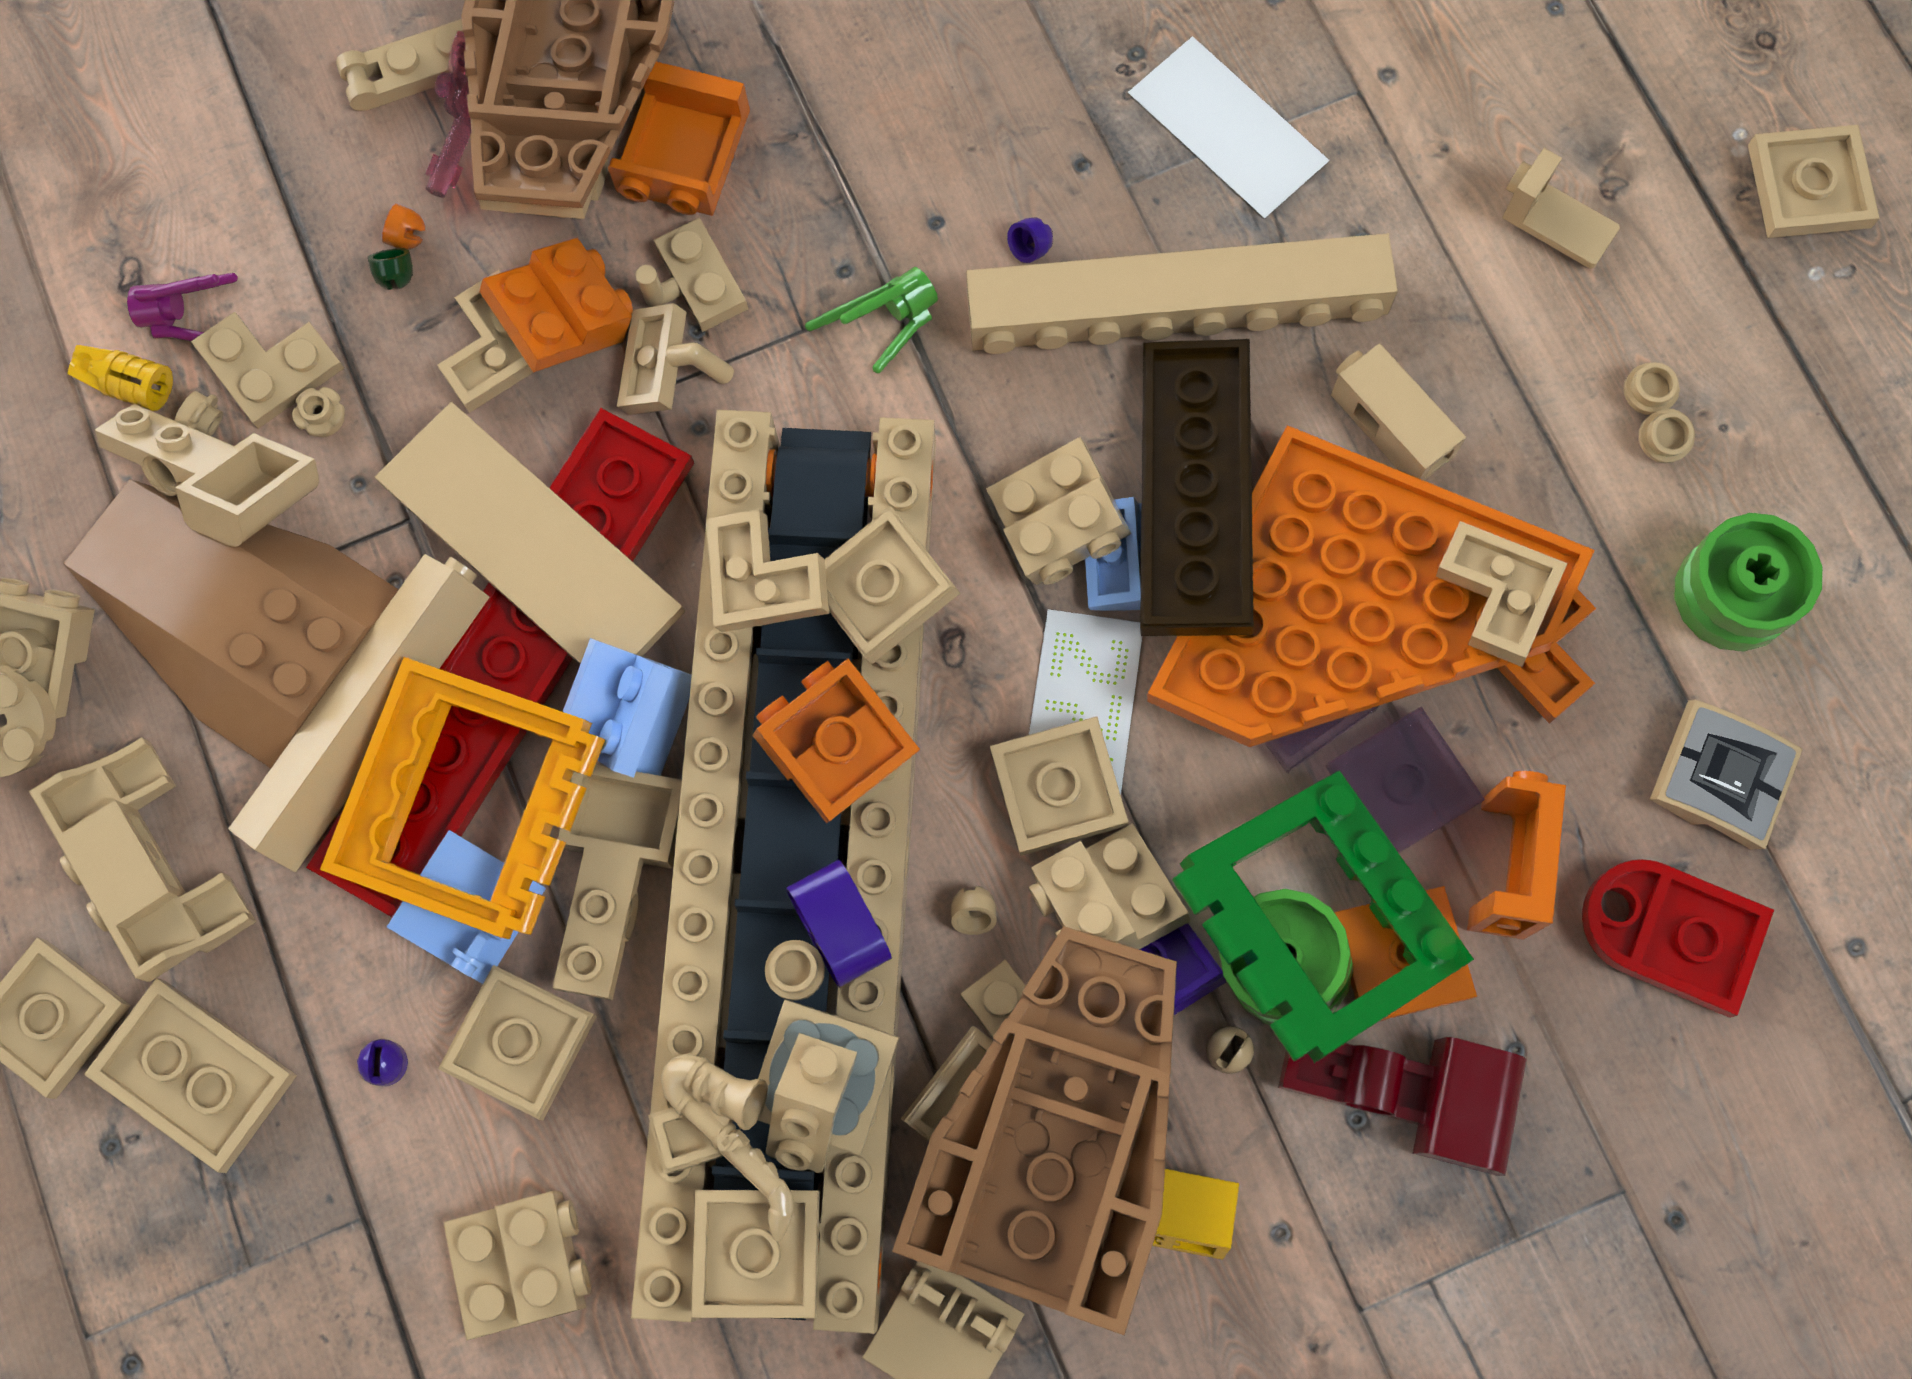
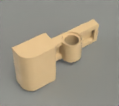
(219, 486)
(618, 831)

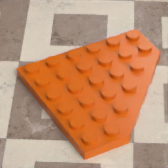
(1347, 598)

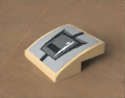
(1726, 774)

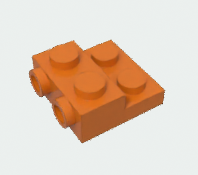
(559, 305)
(834, 738)

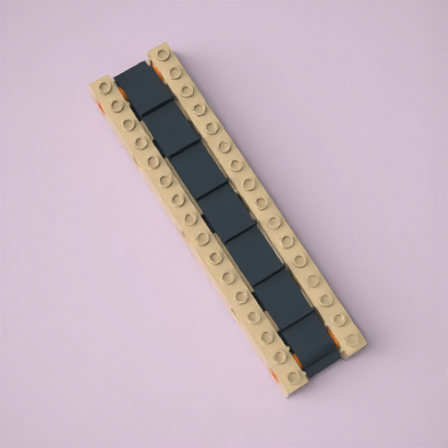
(731, 921)

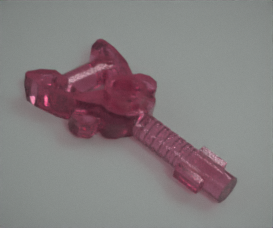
(454, 87)

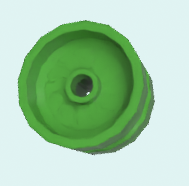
(1748, 582)
(1315, 935)

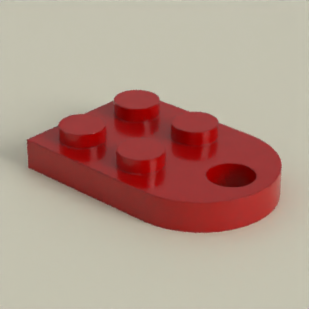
(1678, 933)

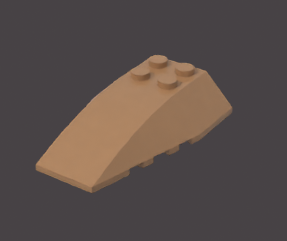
(553, 90)
(232, 630)
(1058, 1139)

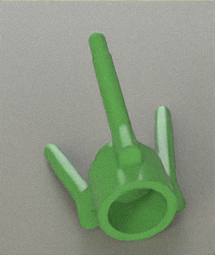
(903, 297)

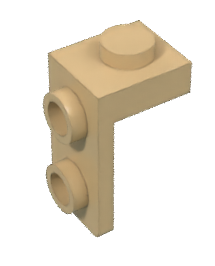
(1555, 215)
(808, 1103)

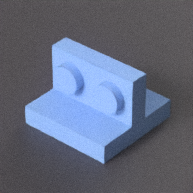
(630, 705)

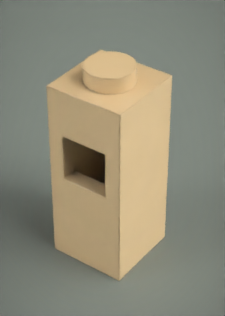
(1396, 413)

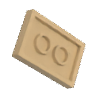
(190, 1075)

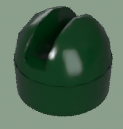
(390, 266)

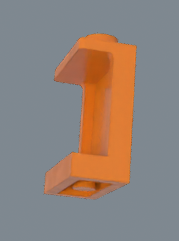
(682, 140)
(1533, 857)

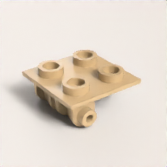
(942, 1329)

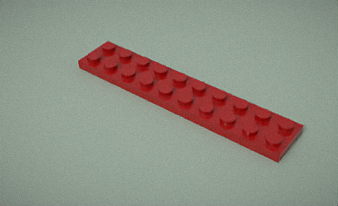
(621, 487)

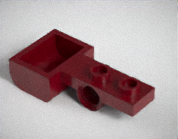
(1459, 1101)

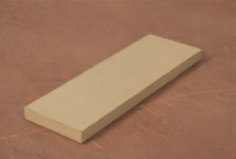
(526, 539)

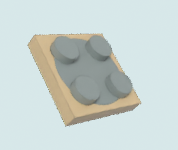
(864, 1088)

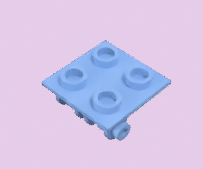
(458, 944)

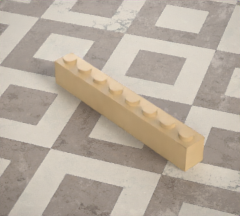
(1181, 293)

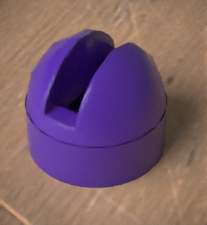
(1024, 233)
(392, 1062)

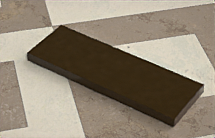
(1196, 489)

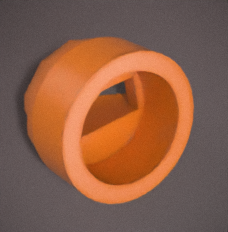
(400, 228)

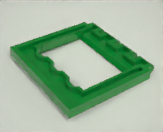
(1272, 971)

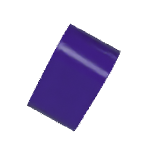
(839, 923)

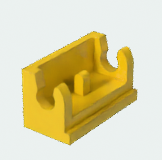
(1197, 1214)

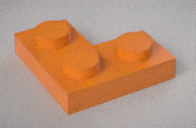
(1553, 678)

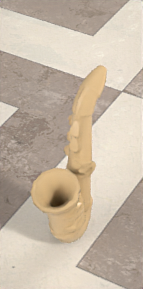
(711, 1102)

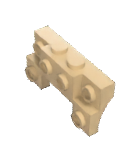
(124, 869)

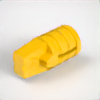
(111, 375)

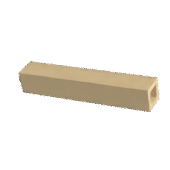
(326, 753)

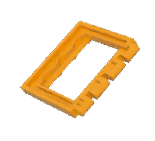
(394, 773)

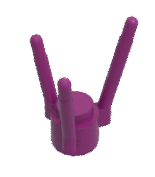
(162, 304)

